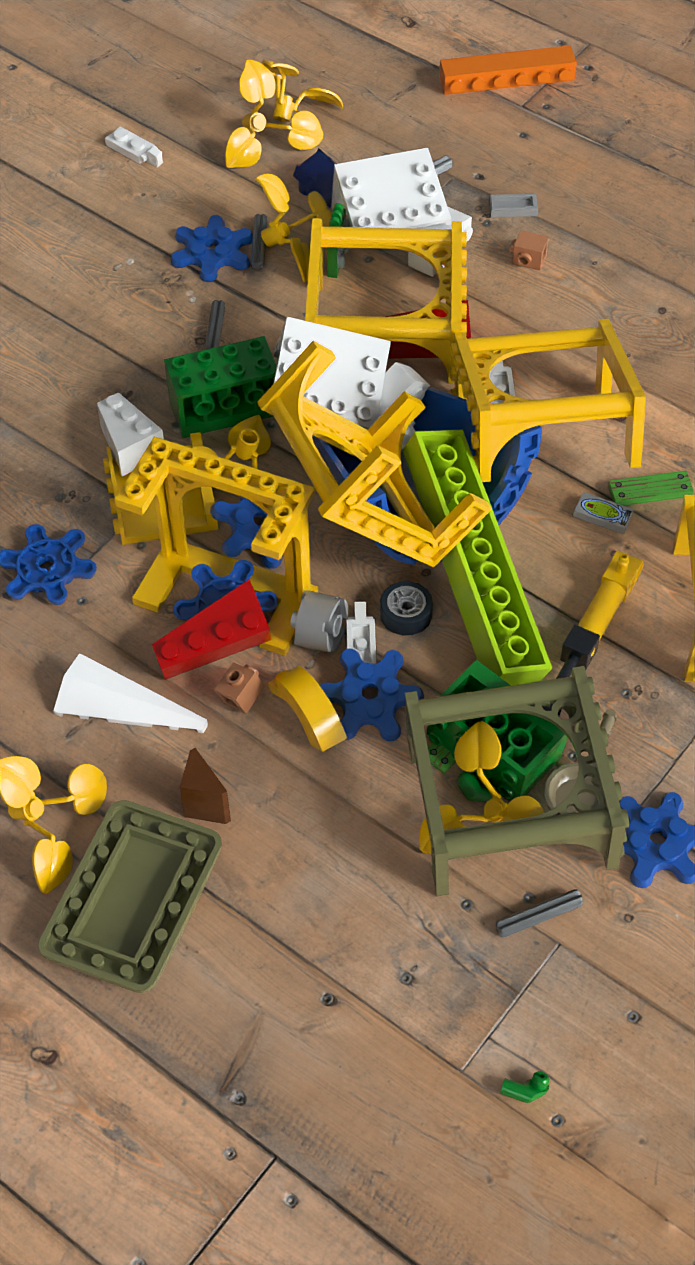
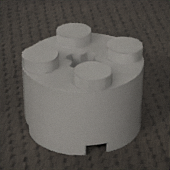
(319, 621)

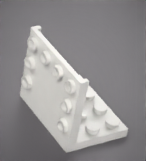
(391, 191)
(352, 381)

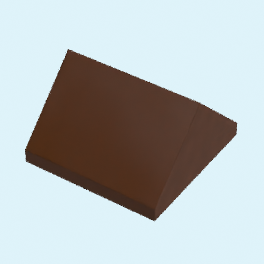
(202, 792)

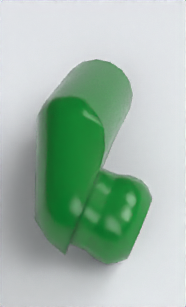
(472, 789)
(527, 1091)

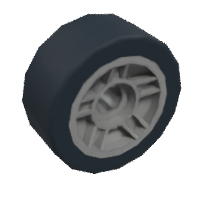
(413, 598)

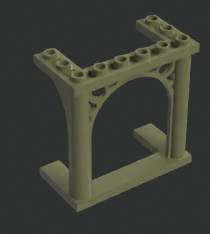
(595, 826)

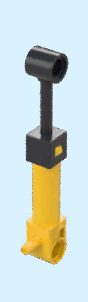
(584, 638)

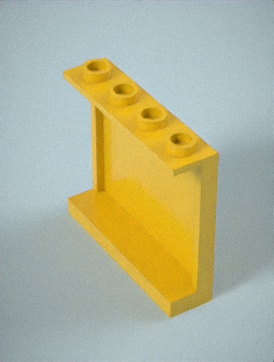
(141, 528)

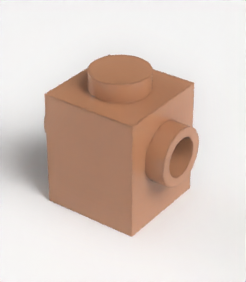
(529, 250)
(240, 687)

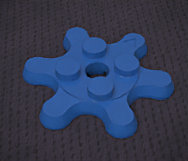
(211, 260)
(243, 527)
(41, 550)
(215, 587)
(377, 711)
(652, 856)

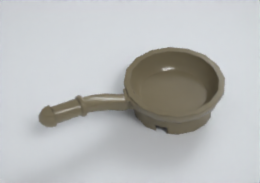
(564, 778)

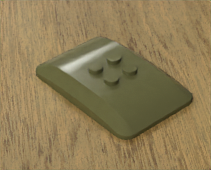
(131, 896)

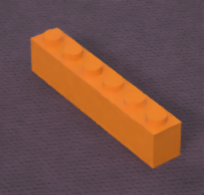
(507, 70)

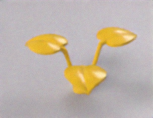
(284, 104)
(242, 148)
(278, 232)
(246, 439)
(480, 750)
(18, 779)

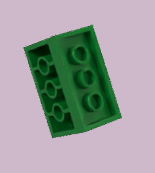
(219, 385)
(527, 742)

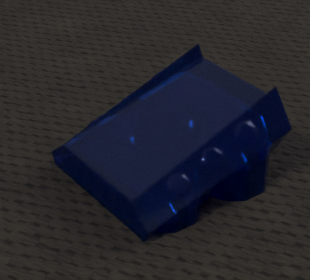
(316, 175)

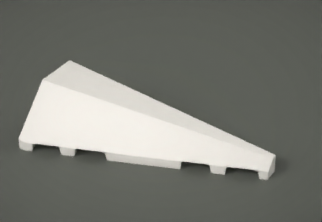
(102, 693)

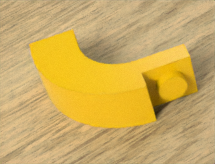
(311, 707)

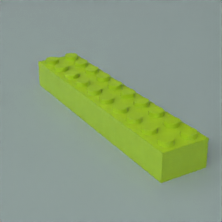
(480, 564)

